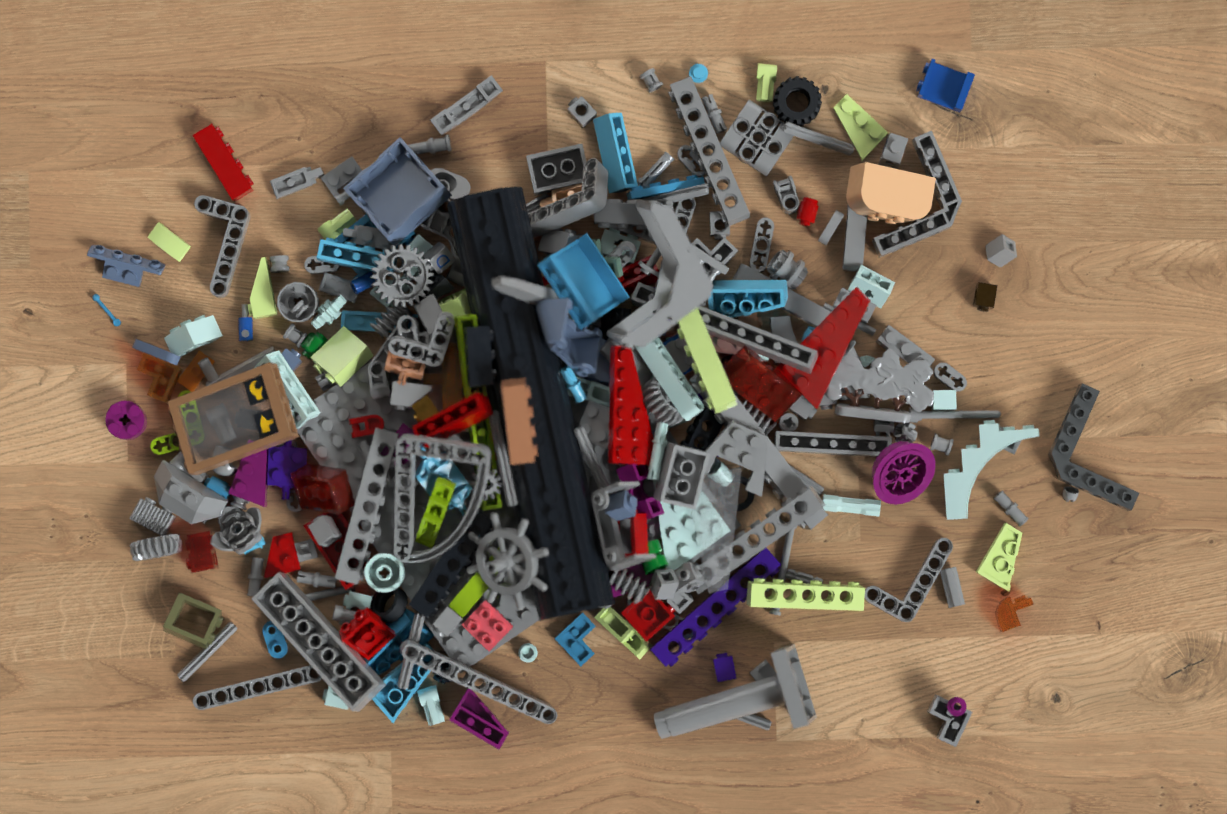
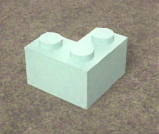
(192, 335)

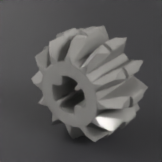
(493, 484)

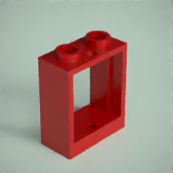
(639, 535)

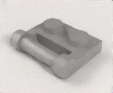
(340, 177)

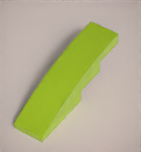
(435, 512)

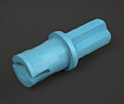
(573, 384)

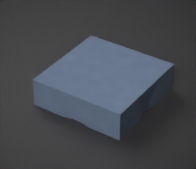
(397, 192)

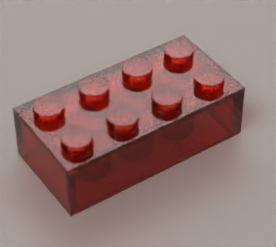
(760, 383)

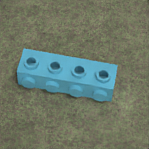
(615, 156)
(349, 255)

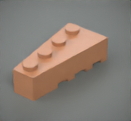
(518, 421)

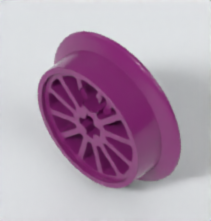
(899, 462)

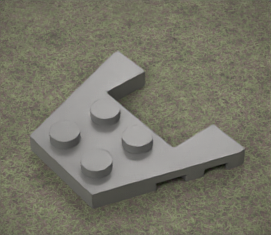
(744, 448)

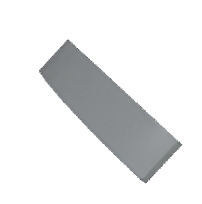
(466, 106)

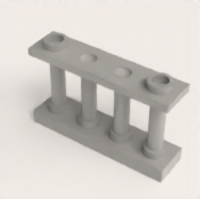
(716, 266)

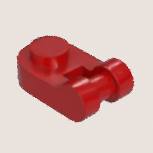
(371, 422)

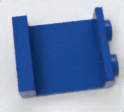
(944, 86)

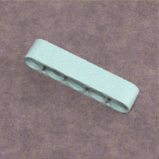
(671, 379)

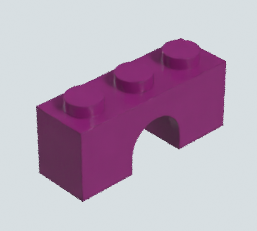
(645, 504)

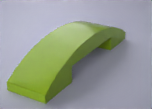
(470, 593)

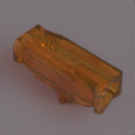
(449, 378)

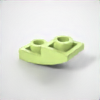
(169, 242)

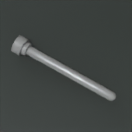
(918, 416)

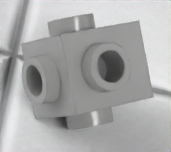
(690, 577)

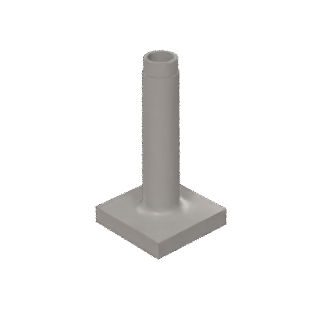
(784, 688)

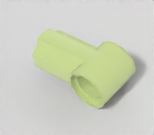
(766, 77)
(335, 227)

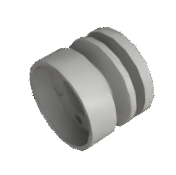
(294, 291)

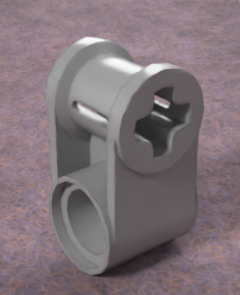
(785, 191)

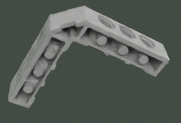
(945, 193)

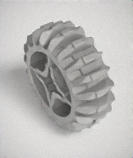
(659, 403)
(156, 547)

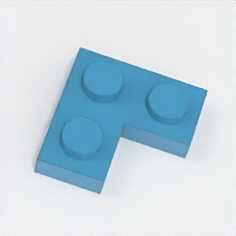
(572, 638)

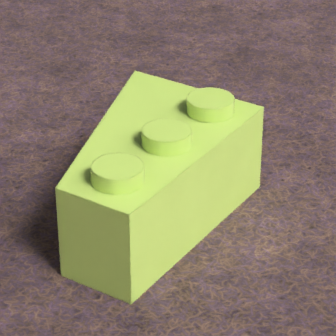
(456, 304)

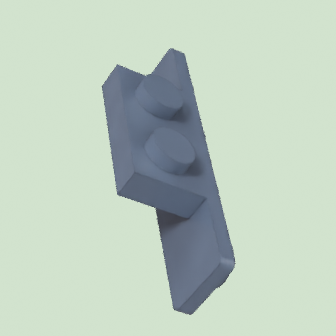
(124, 267)

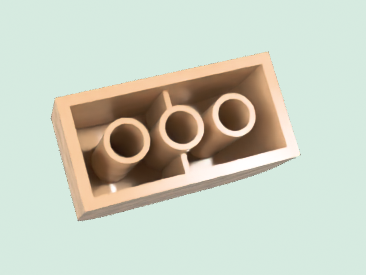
(889, 193)

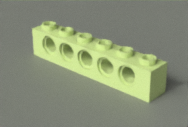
(853, 601)

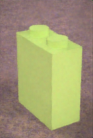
(341, 357)

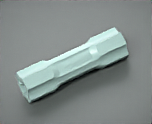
(851, 505)

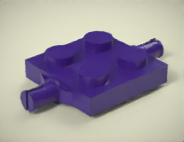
(282, 463)

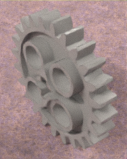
(394, 291)

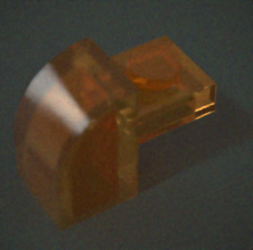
(1006, 612)

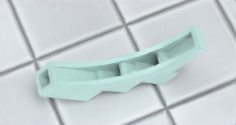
(992, 440)

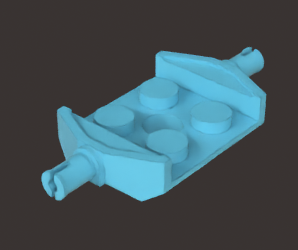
(431, 468)

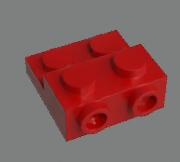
(648, 615)
(366, 633)

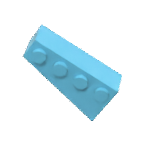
(746, 297)
(394, 699)

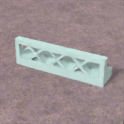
(297, 395)

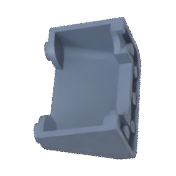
(574, 346)

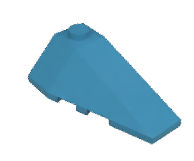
(391, 651)

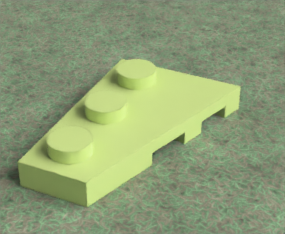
(859, 125)
(1000, 559)

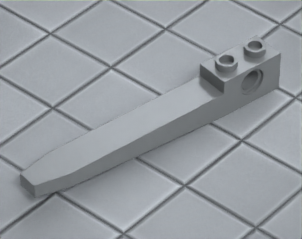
(531, 293)

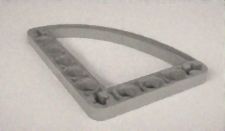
(400, 470)

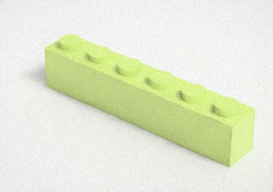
(706, 362)

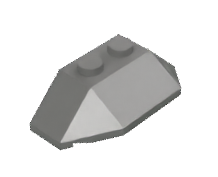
(186, 495)

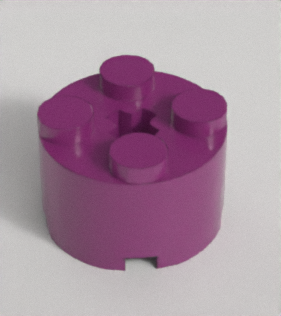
(132, 429)

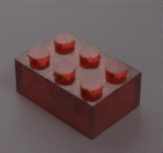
(323, 489)

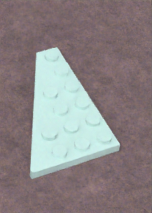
(677, 533)

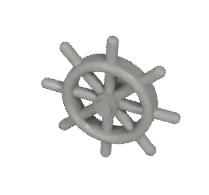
(507, 561)

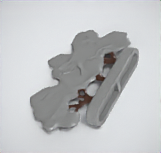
(884, 381)

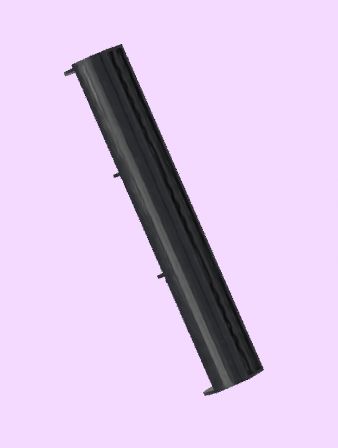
(553, 491)

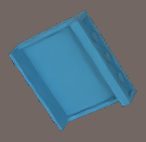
(585, 279)

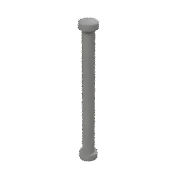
(784, 563)

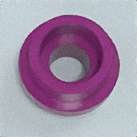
(950, 706)

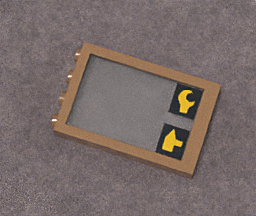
(232, 419)

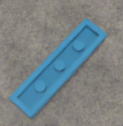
(656, 188)

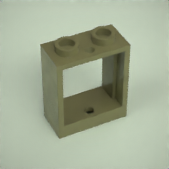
(169, 626)

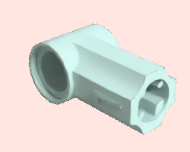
(430, 702)

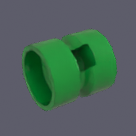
(657, 563)

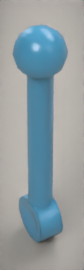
(96, 298)

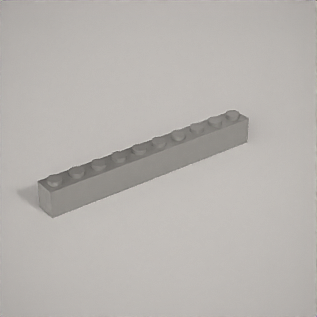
(744, 334)
(777, 470)

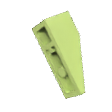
(262, 294)

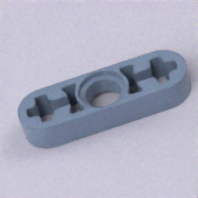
(156, 352)

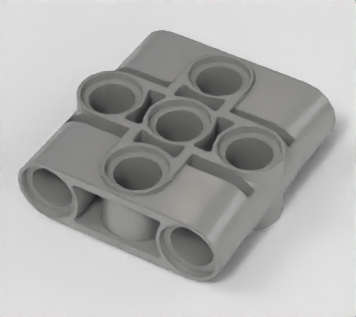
(734, 138)

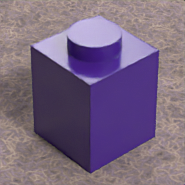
(724, 667)

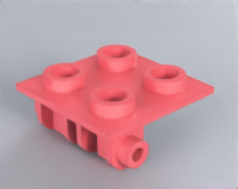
(487, 625)

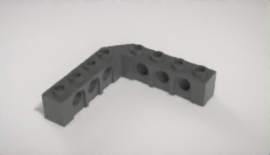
(1065, 444)

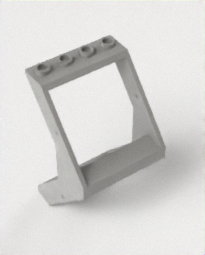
(680, 283)

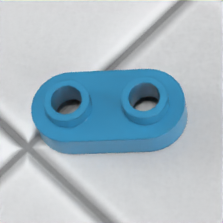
(274, 639)

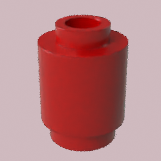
(807, 211)

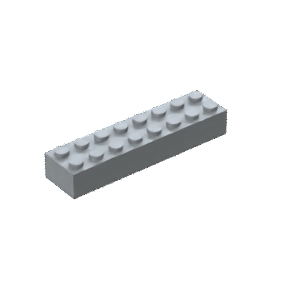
(318, 642)

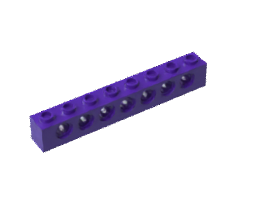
(661, 649)

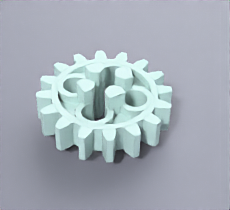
(328, 312)

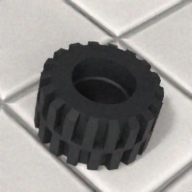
(797, 85)

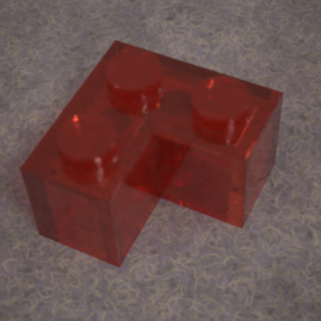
(202, 553)

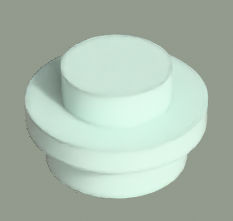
(527, 652)

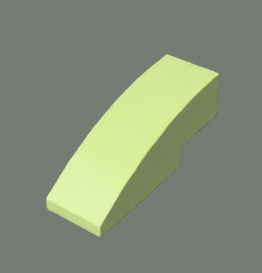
(623, 631)

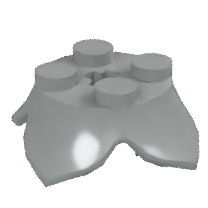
(238, 529)

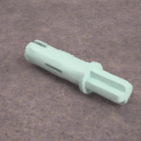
(657, 451)

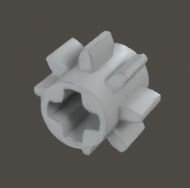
(905, 432)

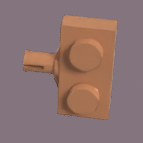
(404, 368)

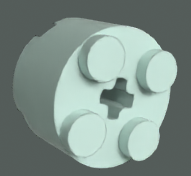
(377, 564)

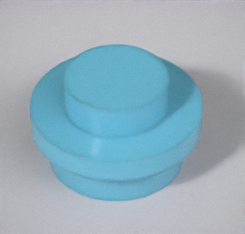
(698, 73)

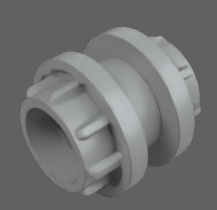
(787, 269)

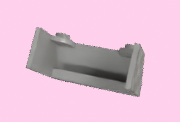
(609, 529)

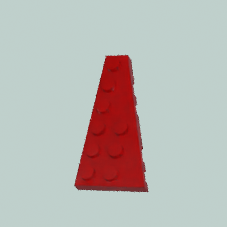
(830, 342)
(628, 419)

